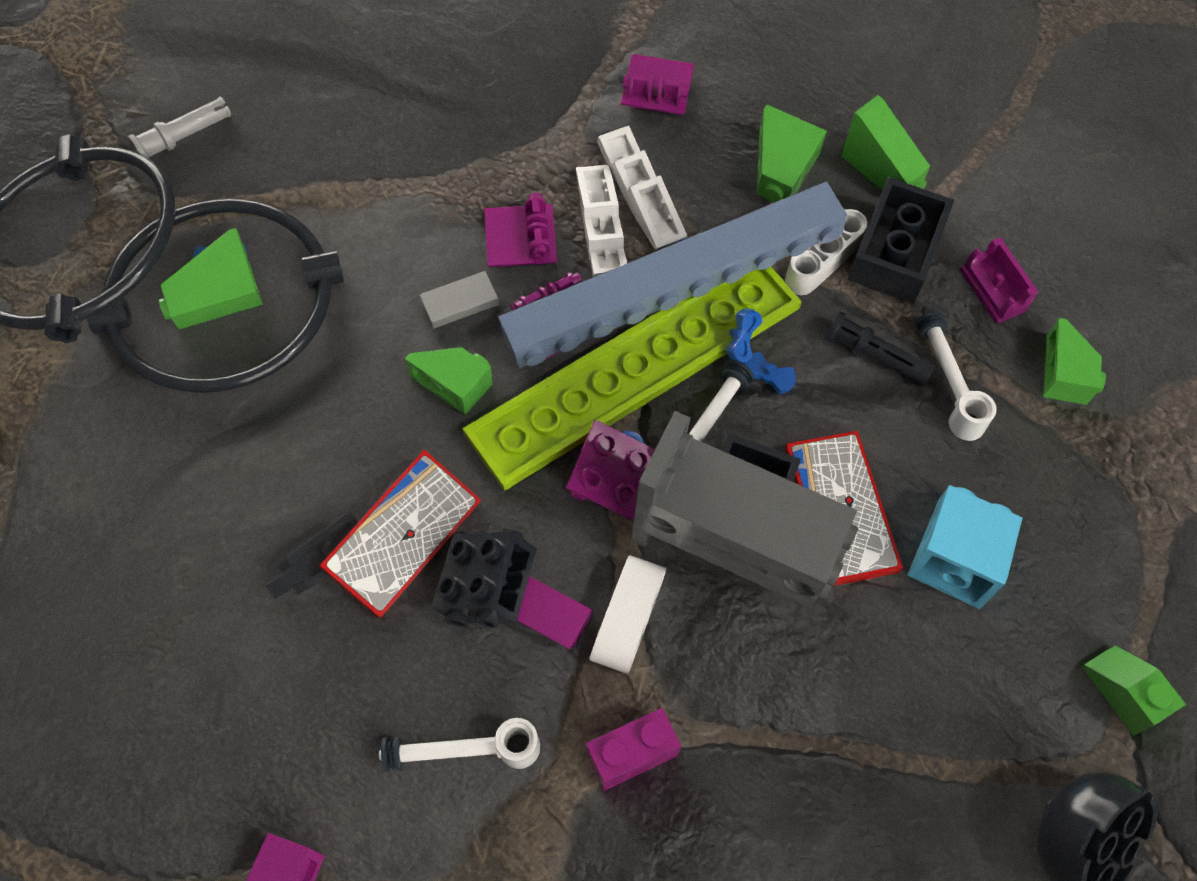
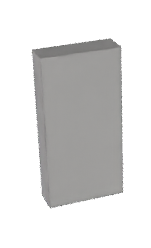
(459, 299)

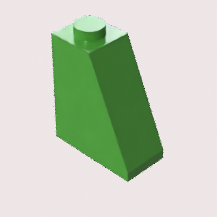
(882, 147)
(785, 153)
(211, 284)

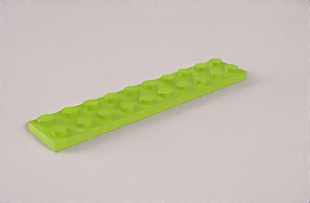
(621, 376)

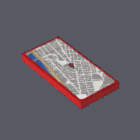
(840, 471)
(400, 534)

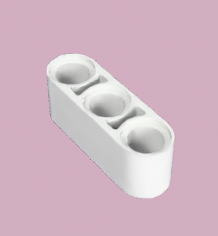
(820, 264)
(628, 614)

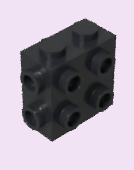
(484, 578)

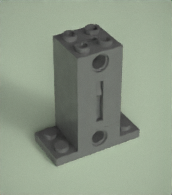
(742, 517)

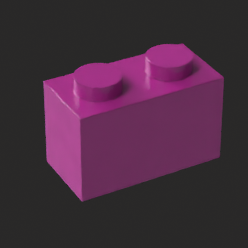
(632, 749)

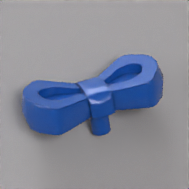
(746, 323)
(779, 378)

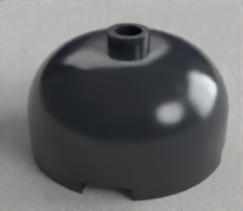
(1095, 821)

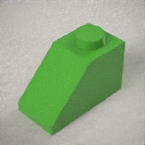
(1071, 366)
(452, 375)
(1133, 689)

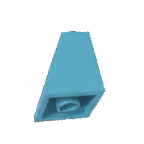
(967, 547)

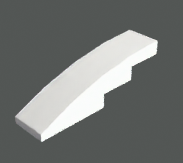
(641, 188)
(601, 218)

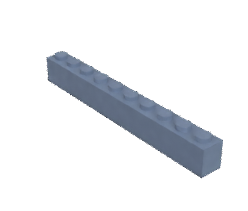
(672, 275)

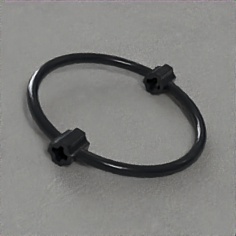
(71, 160)
(320, 271)

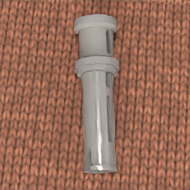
(165, 135)

